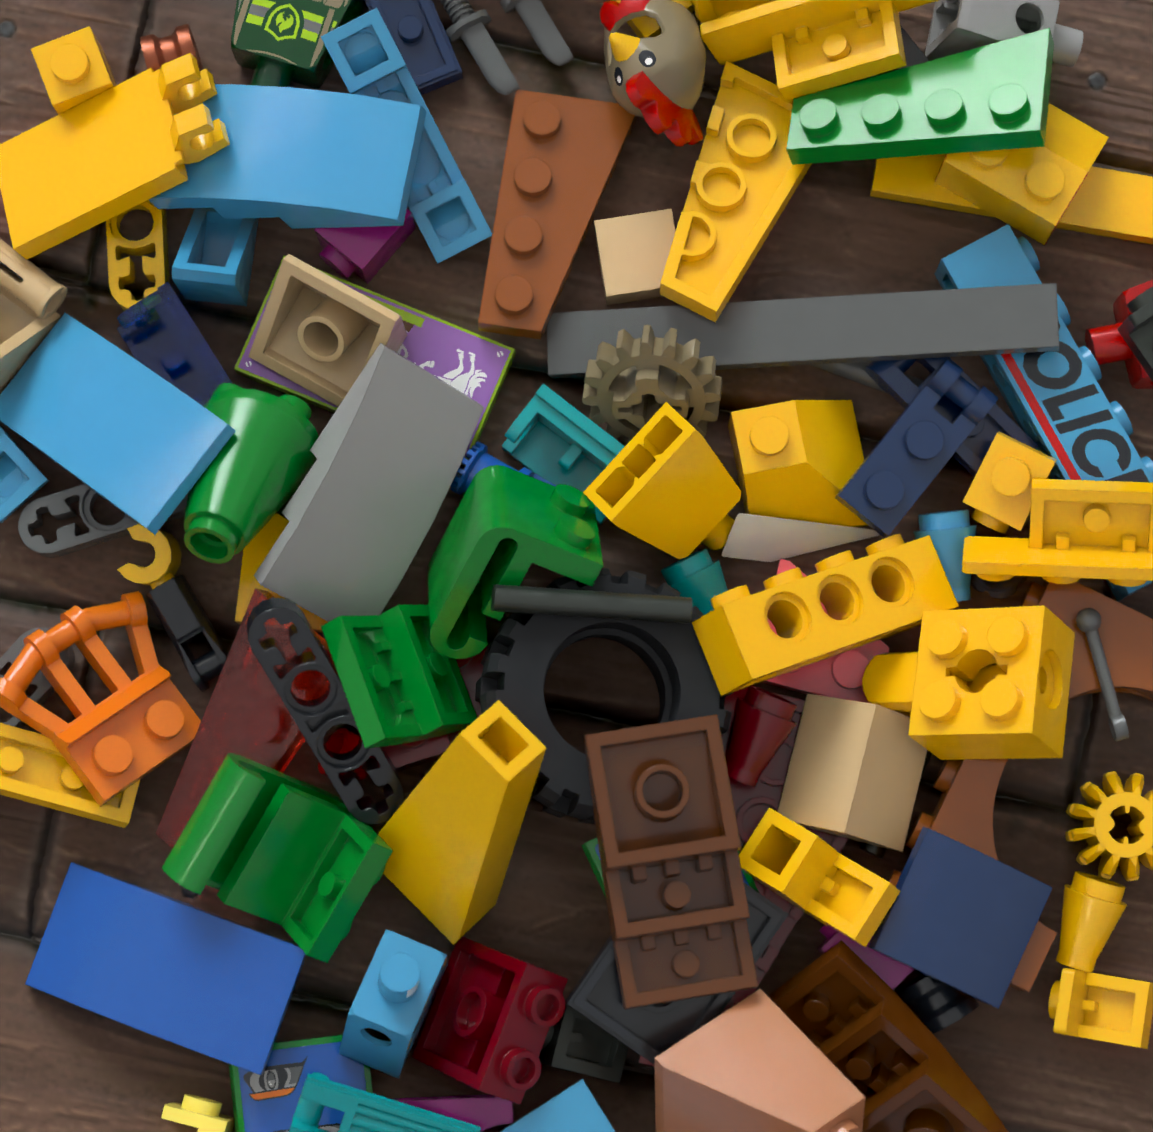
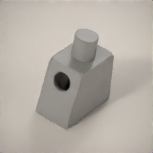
(977, 23)

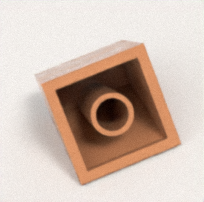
(752, 1075)

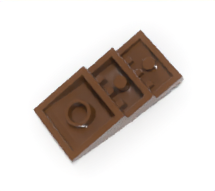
(670, 861)
(882, 1049)

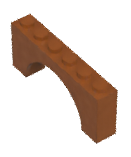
(971, 784)

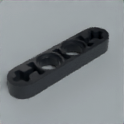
(319, 715)

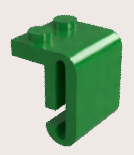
(493, 540)
(280, 853)

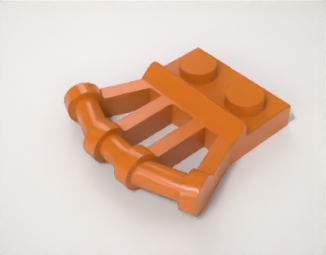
(126, 732)

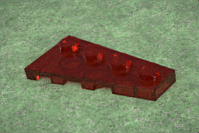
(242, 719)

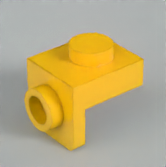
(1005, 482)
(1102, 1008)

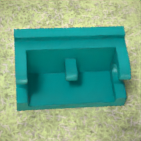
(560, 443)

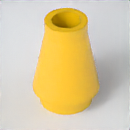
(1088, 919)

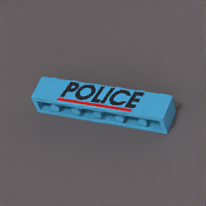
(1052, 391)

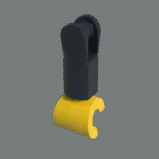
(177, 605)

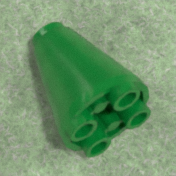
(252, 471)

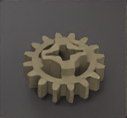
(642, 374)

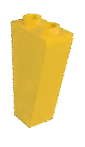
(464, 821)

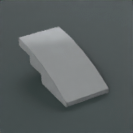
(371, 489)

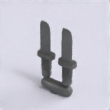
(471, 28)

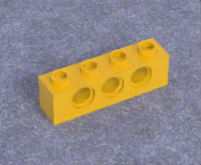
(747, 651)

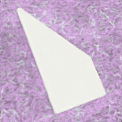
(780, 538)

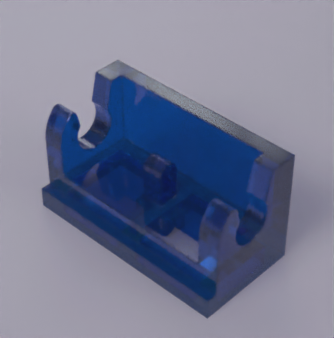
(171, 345)

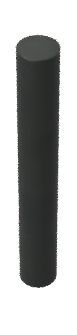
(591, 604)

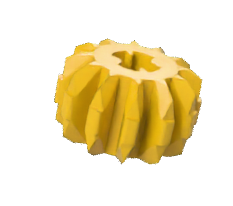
(1099, 822)

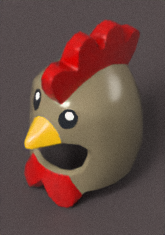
(658, 74)

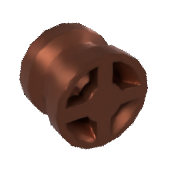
(165, 49)

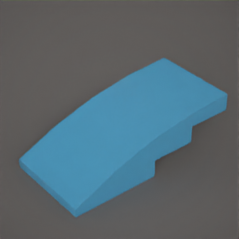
(306, 158)
(112, 422)

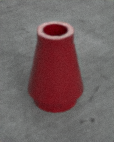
(757, 732)

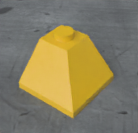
(797, 459)

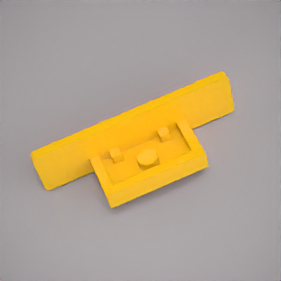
(814, 40)
(1074, 534)

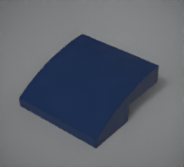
(961, 917)

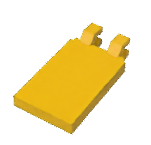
(107, 154)

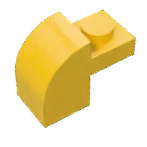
(817, 877)

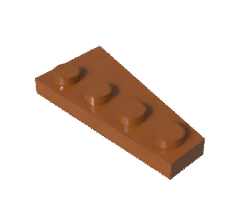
(550, 186)

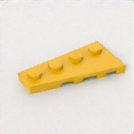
(733, 193)

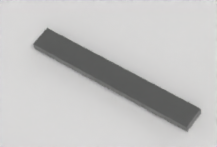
(827, 328)

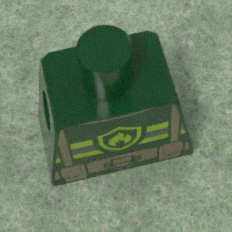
(285, 39)

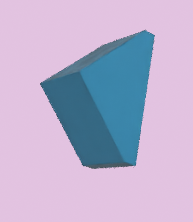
(216, 258)

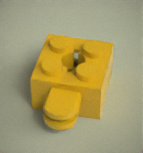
(967, 705)

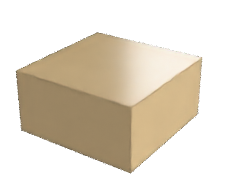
(633, 254)

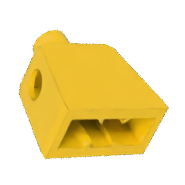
(668, 488)

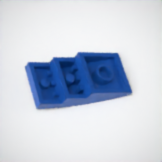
(167, 968)

